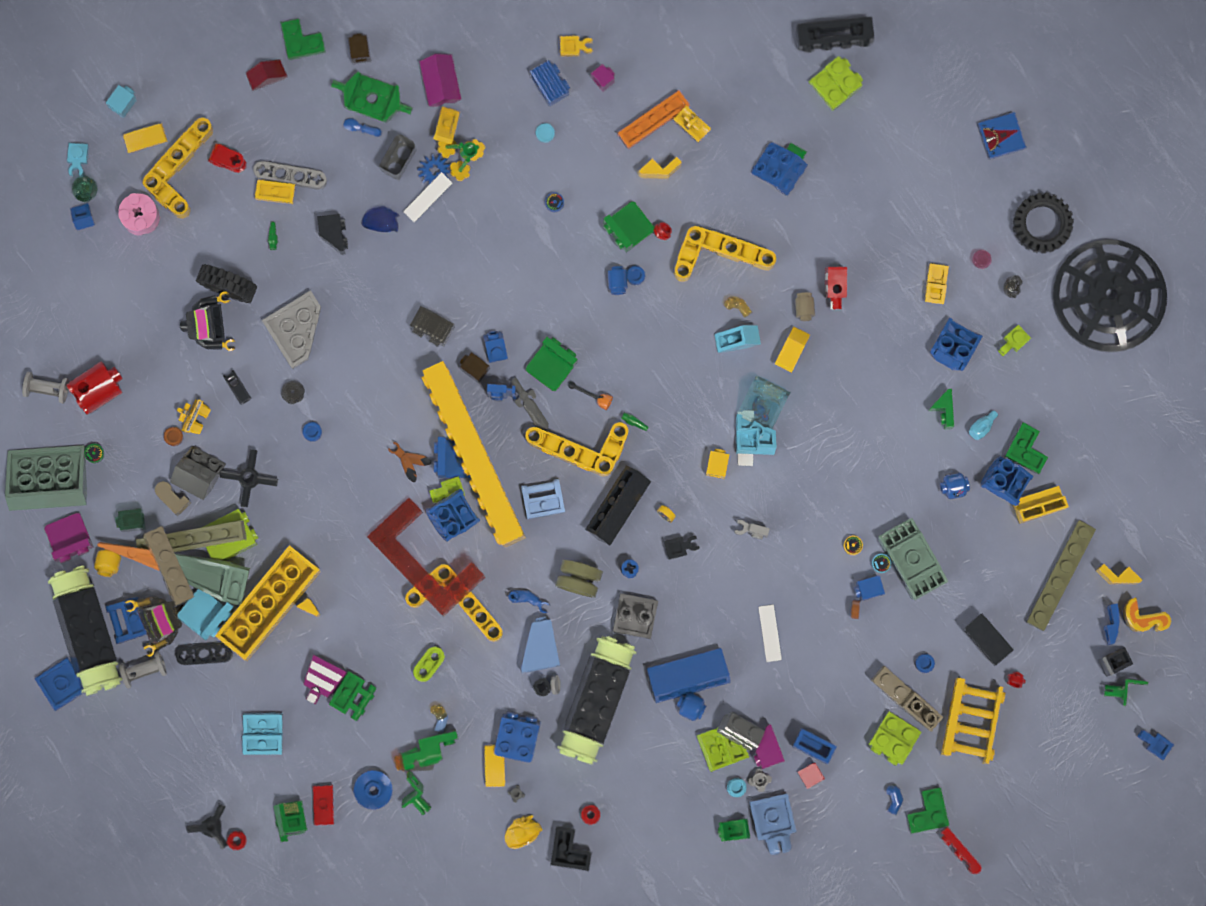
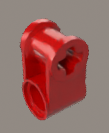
(224, 158)

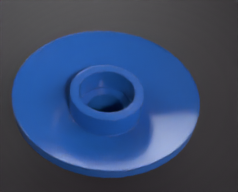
(363, 786)

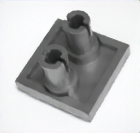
(635, 616)

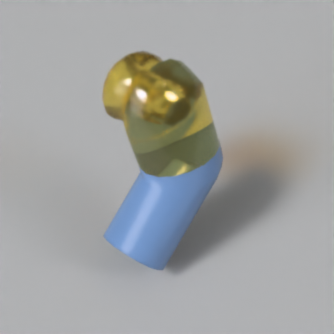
(441, 716)

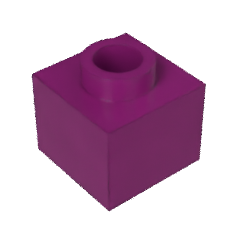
(603, 77)

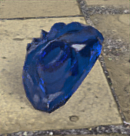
(380, 220)

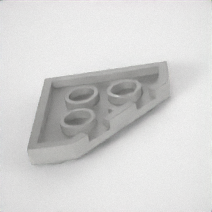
(295, 328)

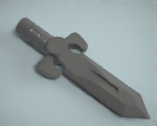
(530, 406)

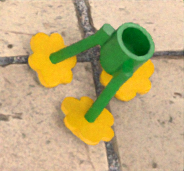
(468, 151)

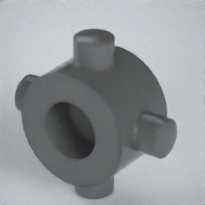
(516, 794)

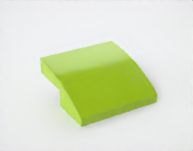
(720, 750)

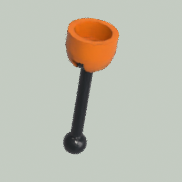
(603, 400)

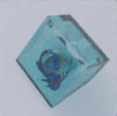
(763, 402)

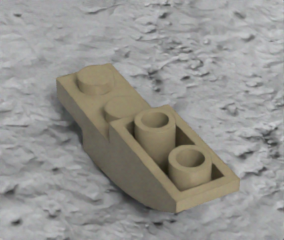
(906, 698)

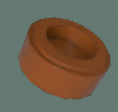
(173, 436)
(855, 609)

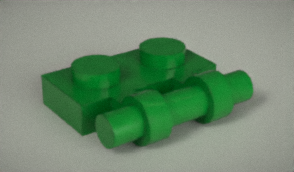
(348, 691)

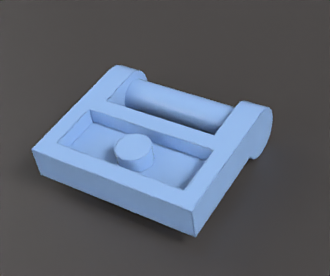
(543, 505)

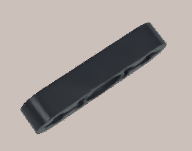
(189, 650)

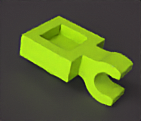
(1015, 339)
(448, 487)

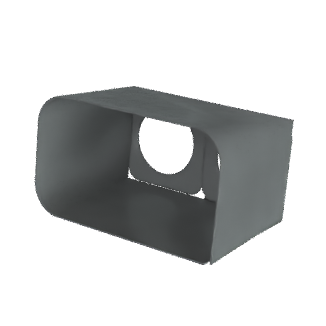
(392, 151)

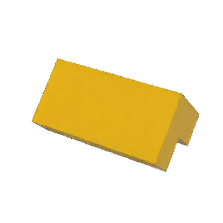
(1040, 504)

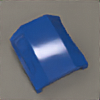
(955, 346)
(1006, 480)
(452, 516)

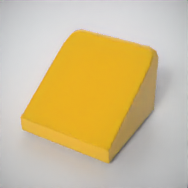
(309, 607)

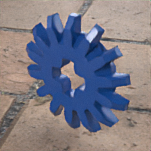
(429, 165)

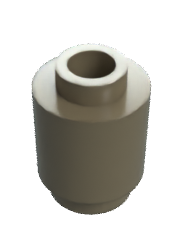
(805, 306)

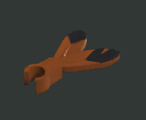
(408, 460)

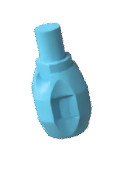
(982, 426)

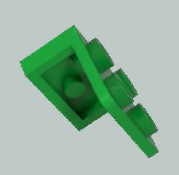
(628, 226)
(552, 364)

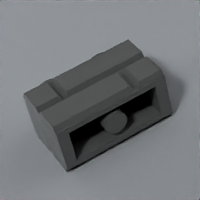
(740, 731)

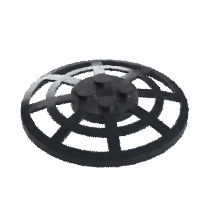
(1101, 303)

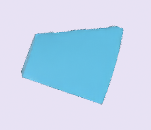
(754, 438)

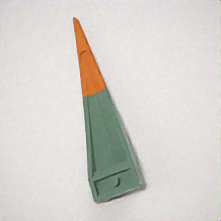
(211, 576)

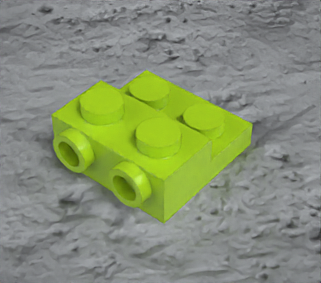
(836, 82)
(894, 739)

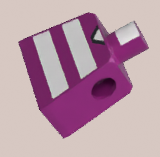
(322, 679)

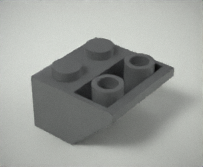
(197, 472)

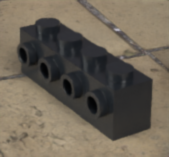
(618, 506)

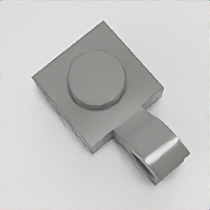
(757, 531)

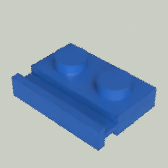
(498, 392)

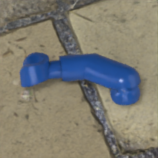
(519, 596)

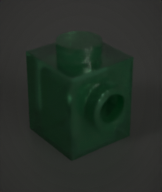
(130, 520)

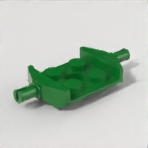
(360, 87)

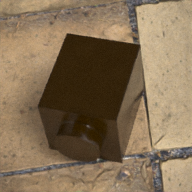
(359, 48)
(474, 367)

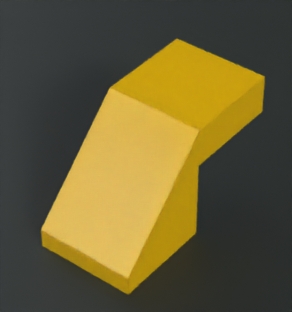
(653, 170)
(792, 349)
(1127, 576)

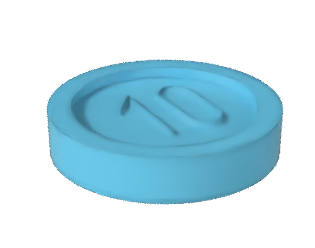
(545, 132)

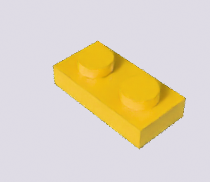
(446, 125)
(275, 192)

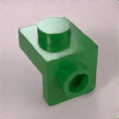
(734, 830)

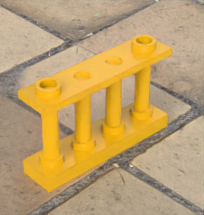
(957, 708)

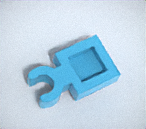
(77, 156)

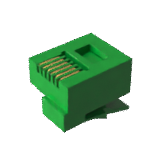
(290, 819)

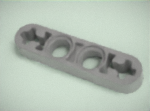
(290, 173)

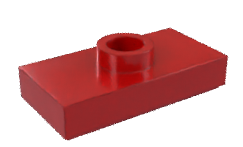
(323, 805)

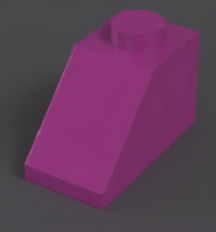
(768, 751)

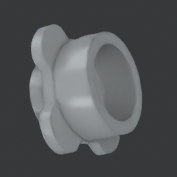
(760, 775)

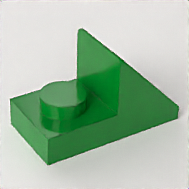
(945, 404)

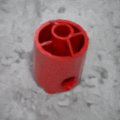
(95, 387)

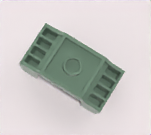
(913, 559)

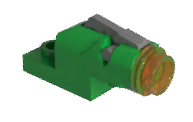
(427, 755)

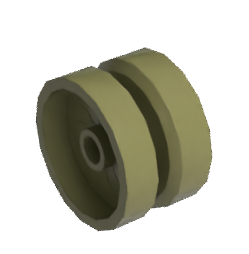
(579, 577)

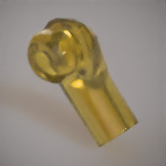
(734, 302)

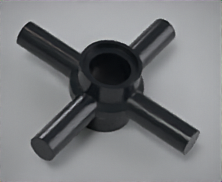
(249, 470)

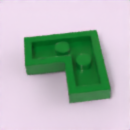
(300, 46)
(1022, 452)
(934, 814)

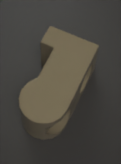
(167, 495)

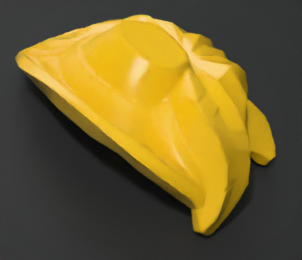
(522, 832)

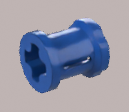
(633, 564)

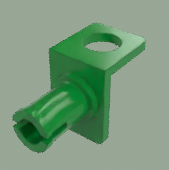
(1121, 691)
(414, 797)

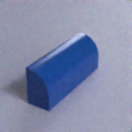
(688, 675)

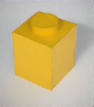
(717, 464)

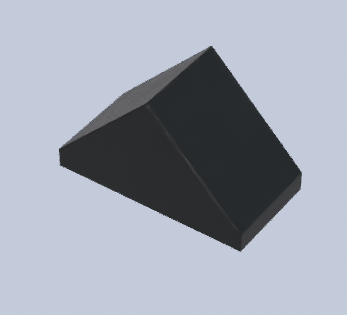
(1115, 662)

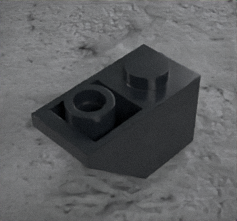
(331, 232)

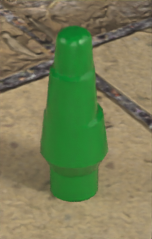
(272, 237)
(633, 421)

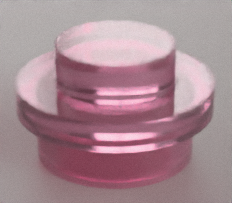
(981, 259)

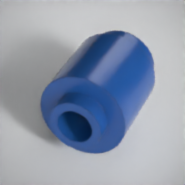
(617, 280)

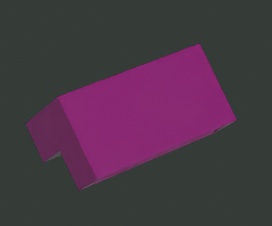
(440, 80)

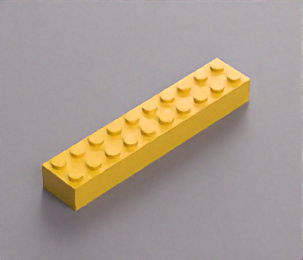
(473, 453)

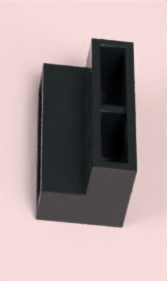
(988, 639)

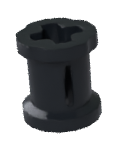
(545, 692)

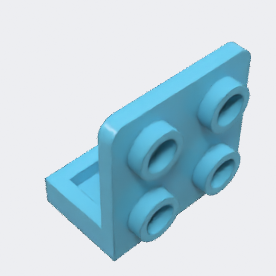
(204, 614)

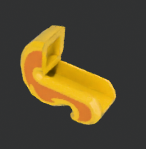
(1143, 623)

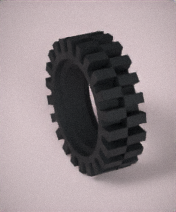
(1058, 207)
(225, 281)

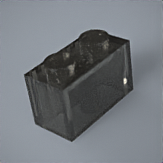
(431, 326)

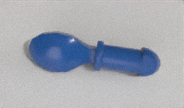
(354, 125)

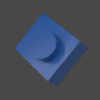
(495, 346)

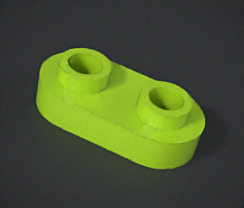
(427, 663)

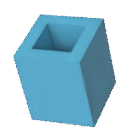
(121, 100)

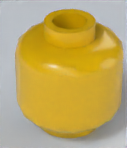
(107, 563)

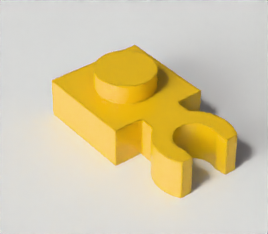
(571, 46)

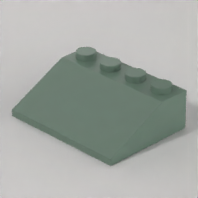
(46, 478)

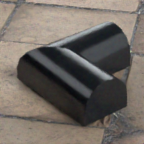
(564, 854)

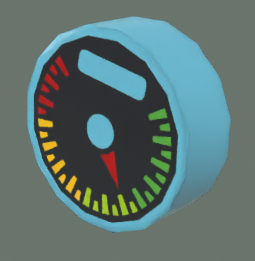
(881, 563)

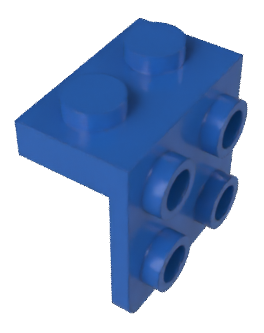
(779, 168)
(448, 462)
(517, 737)

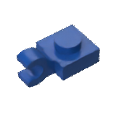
(1157, 745)

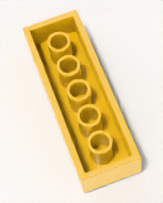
(268, 603)

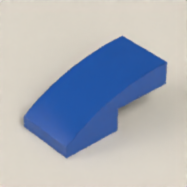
(1111, 631)

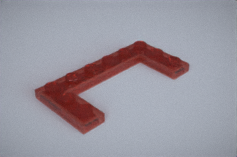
(440, 598)

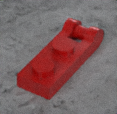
(961, 851)

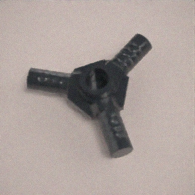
(211, 827)

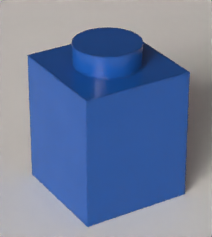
(869, 588)

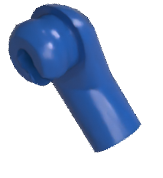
(896, 797)

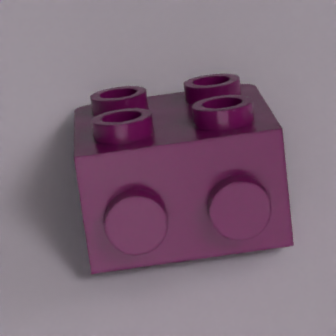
(68, 538)

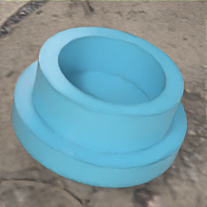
(736, 787)

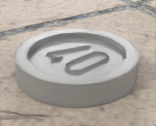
(555, 684)

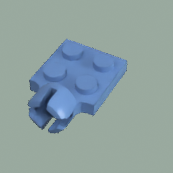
(774, 822)

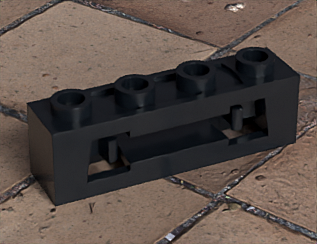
(808, 33)

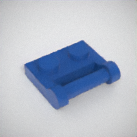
(132, 620)

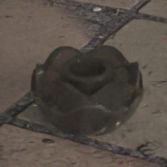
(1012, 286)
(298, 394)

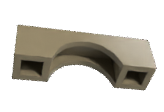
(169, 566)

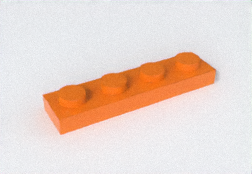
(653, 119)

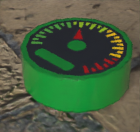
(94, 453)

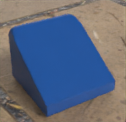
(82, 216)

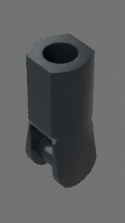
(238, 389)

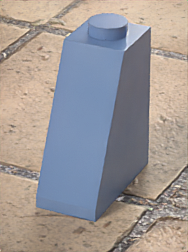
(541, 647)

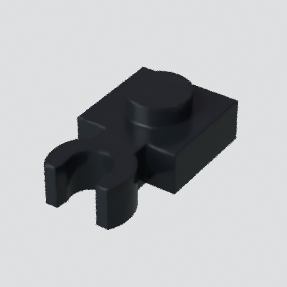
(677, 547)

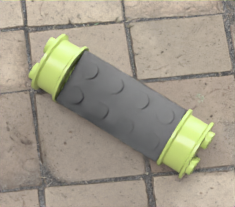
(84, 630)
(596, 699)

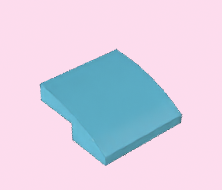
(262, 733)

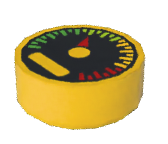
(666, 513)
(853, 545)

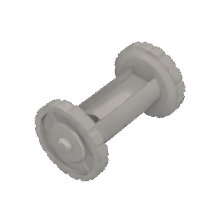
(45, 387)
(143, 669)

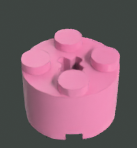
(138, 224)

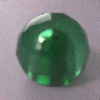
(84, 188)

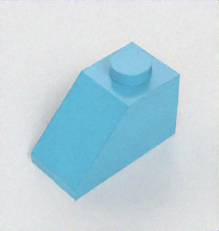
(737, 338)

